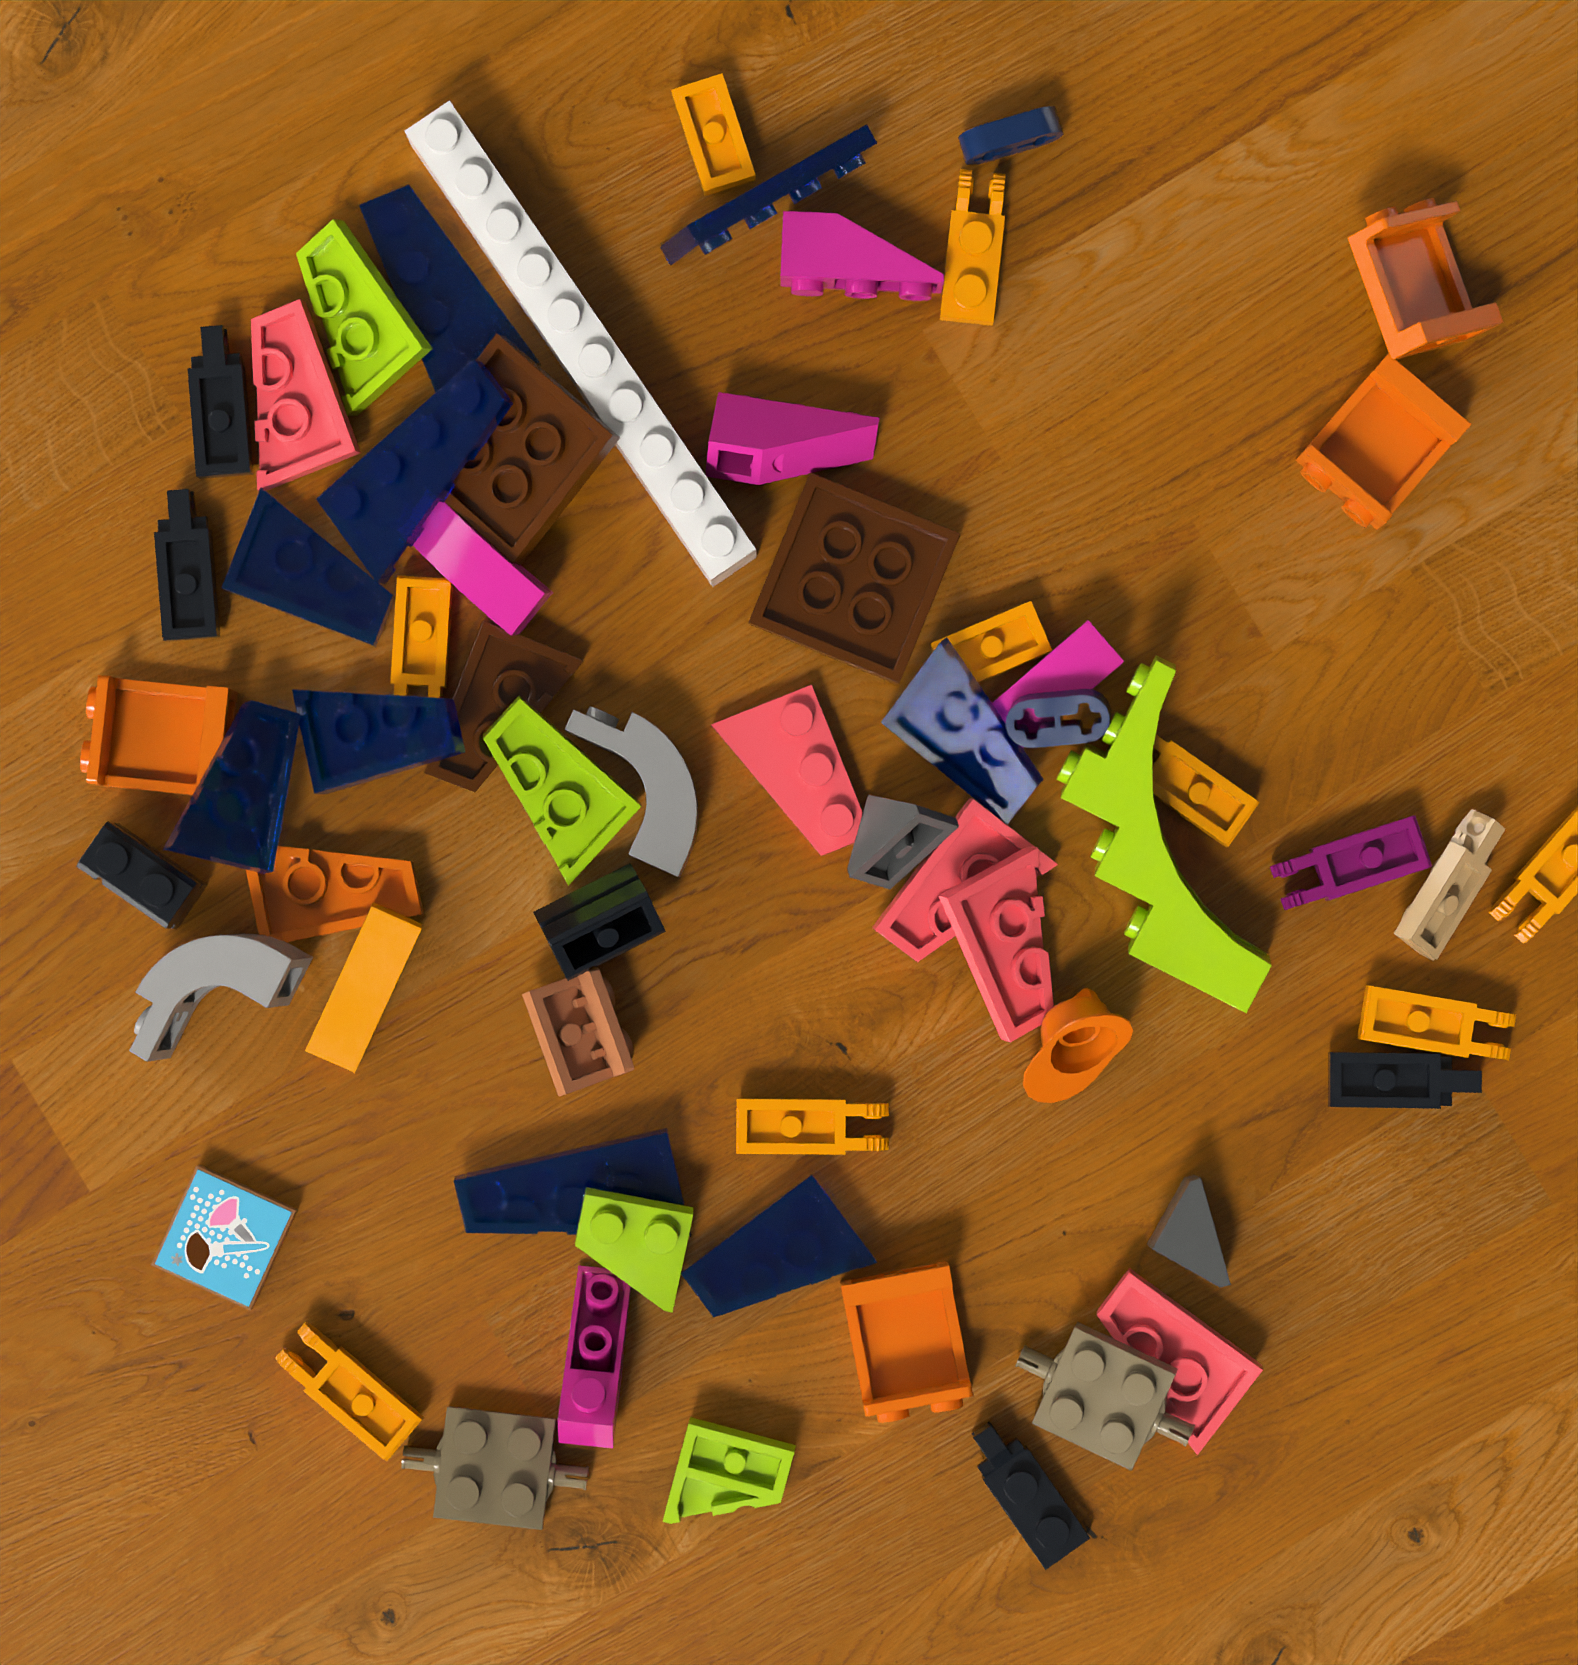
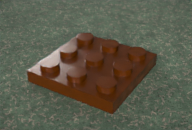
(531, 459)
(854, 578)

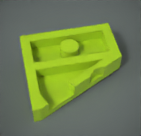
(636, 1241)
(726, 1471)

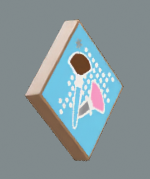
(224, 1237)

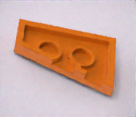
(328, 892)

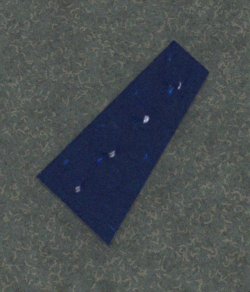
(758, 203)
(435, 285)
(403, 478)
(550, 1189)

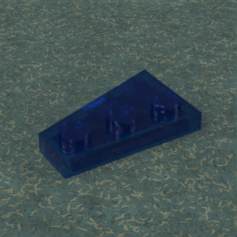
(304, 576)
(373, 735)
(963, 735)
(243, 792)
(780, 1249)

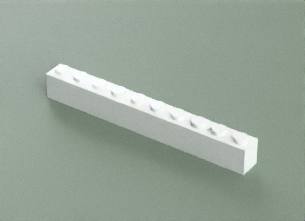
(581, 343)

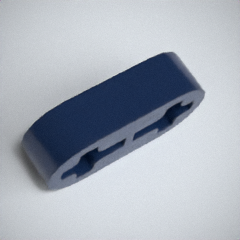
(1010, 135)
(1059, 731)

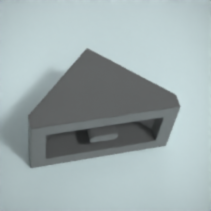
(895, 840)
(1189, 1235)

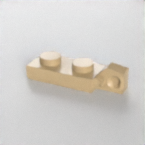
(1450, 886)

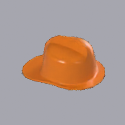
(1076, 1047)

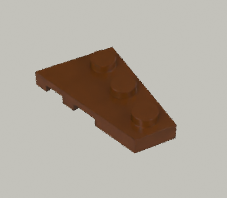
(493, 677)

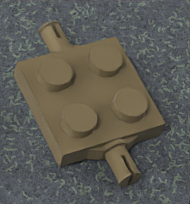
(1104, 1396)
(495, 1468)

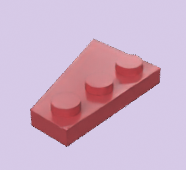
(298, 401)
(799, 765)
(916, 915)
(1002, 941)
(1210, 1368)

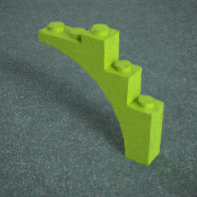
(1176, 928)

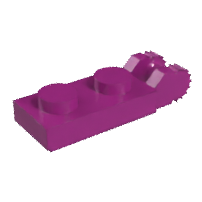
(1358, 861)

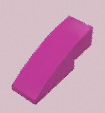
(480, 571)
(1075, 664)

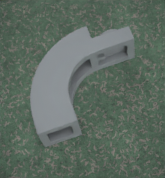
(671, 797)
(249, 963)

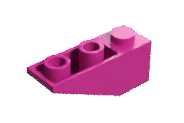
(838, 254)
(777, 440)
(594, 1359)

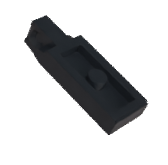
(219, 408)
(186, 572)
(1396, 1080)
(1028, 1497)

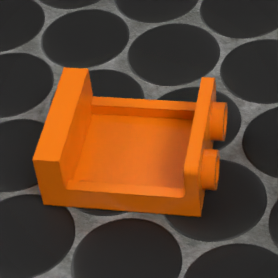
(1417, 280)
(1381, 443)
(154, 733)
(907, 1341)

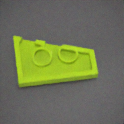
(364, 320)
(560, 787)

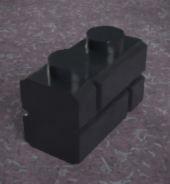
(141, 875)
(599, 921)

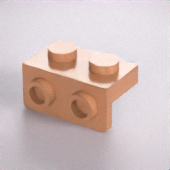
(579, 1031)

